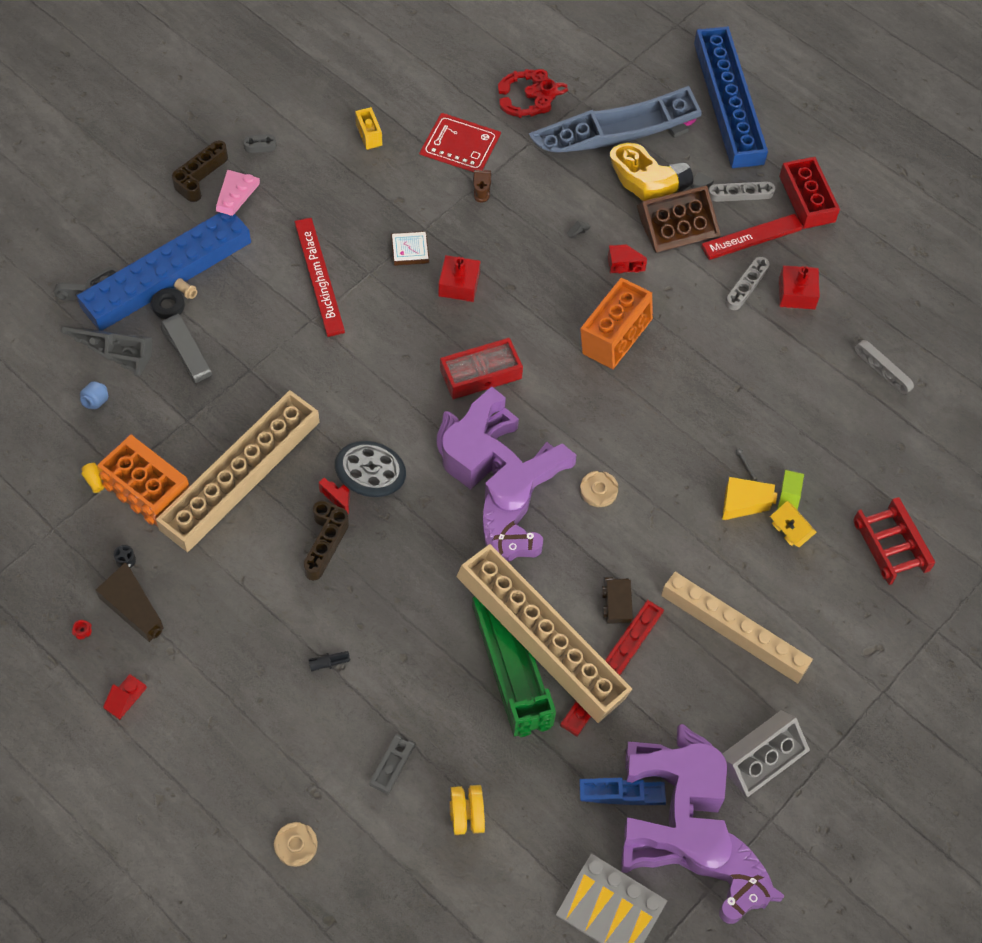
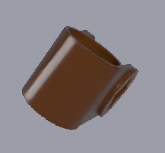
(482, 185)

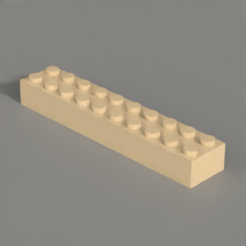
(237, 471)
(544, 633)

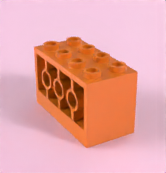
(616, 323)
(141, 478)

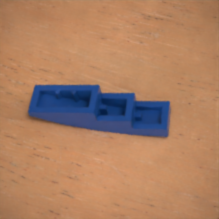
(622, 792)

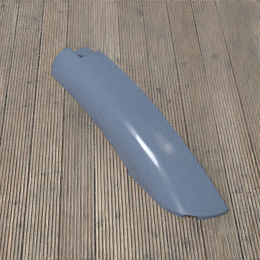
(620, 124)

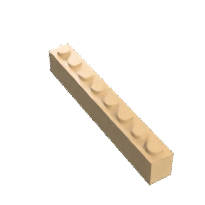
(736, 627)

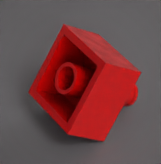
(459, 278)
(799, 287)

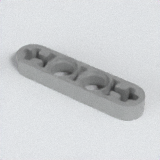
(741, 191)
(746, 282)
(884, 366)

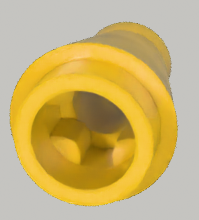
(91, 475)

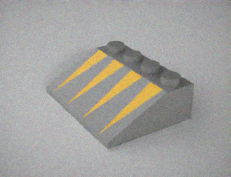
(610, 905)

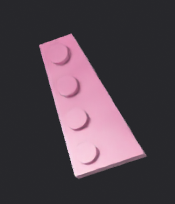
(235, 191)

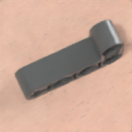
(186, 348)

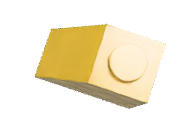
(747, 498)

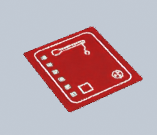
(460, 143)

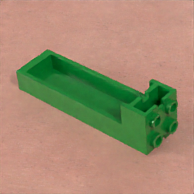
(517, 676)

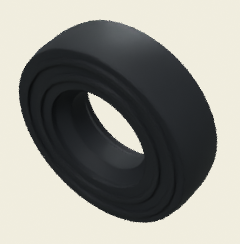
(163, 294)

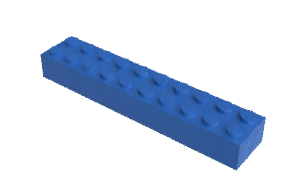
(730, 97)
(180, 258)

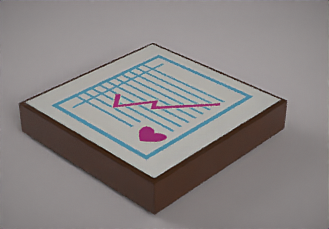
(410, 248)

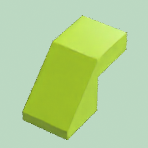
(791, 488)

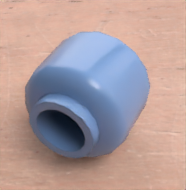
(94, 395)

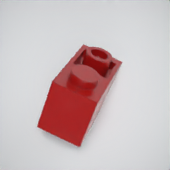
(625, 259)

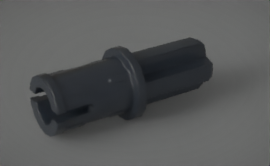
(328, 660)

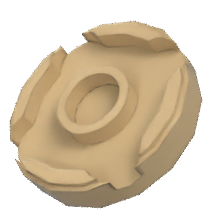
(599, 489)
(295, 844)

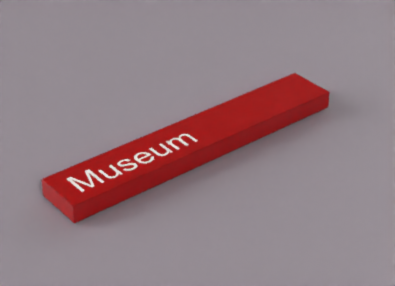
(751, 236)

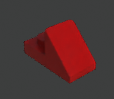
(339, 497)
(124, 696)

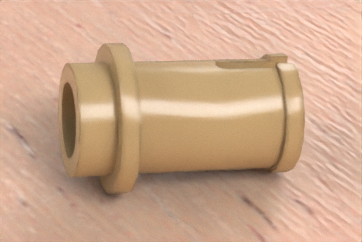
(185, 288)

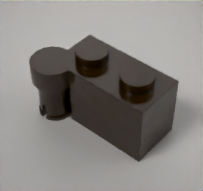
(618, 600)

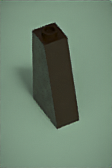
(129, 601)

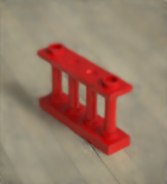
(905, 527)

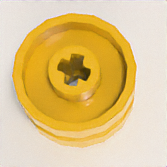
(467, 809)

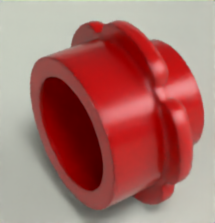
(81, 624)

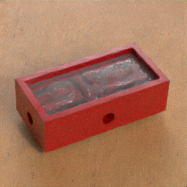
(481, 368)

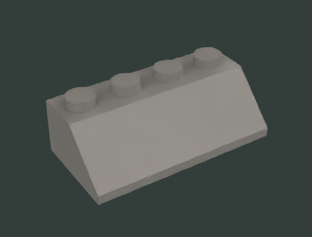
(765, 752)

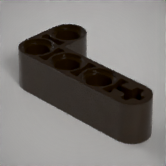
(188, 176)
(330, 526)

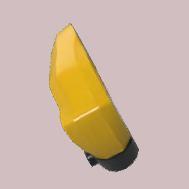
(644, 176)

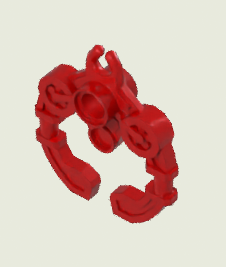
(543, 90)

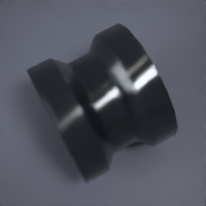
(124, 552)

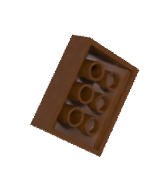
(679, 219)

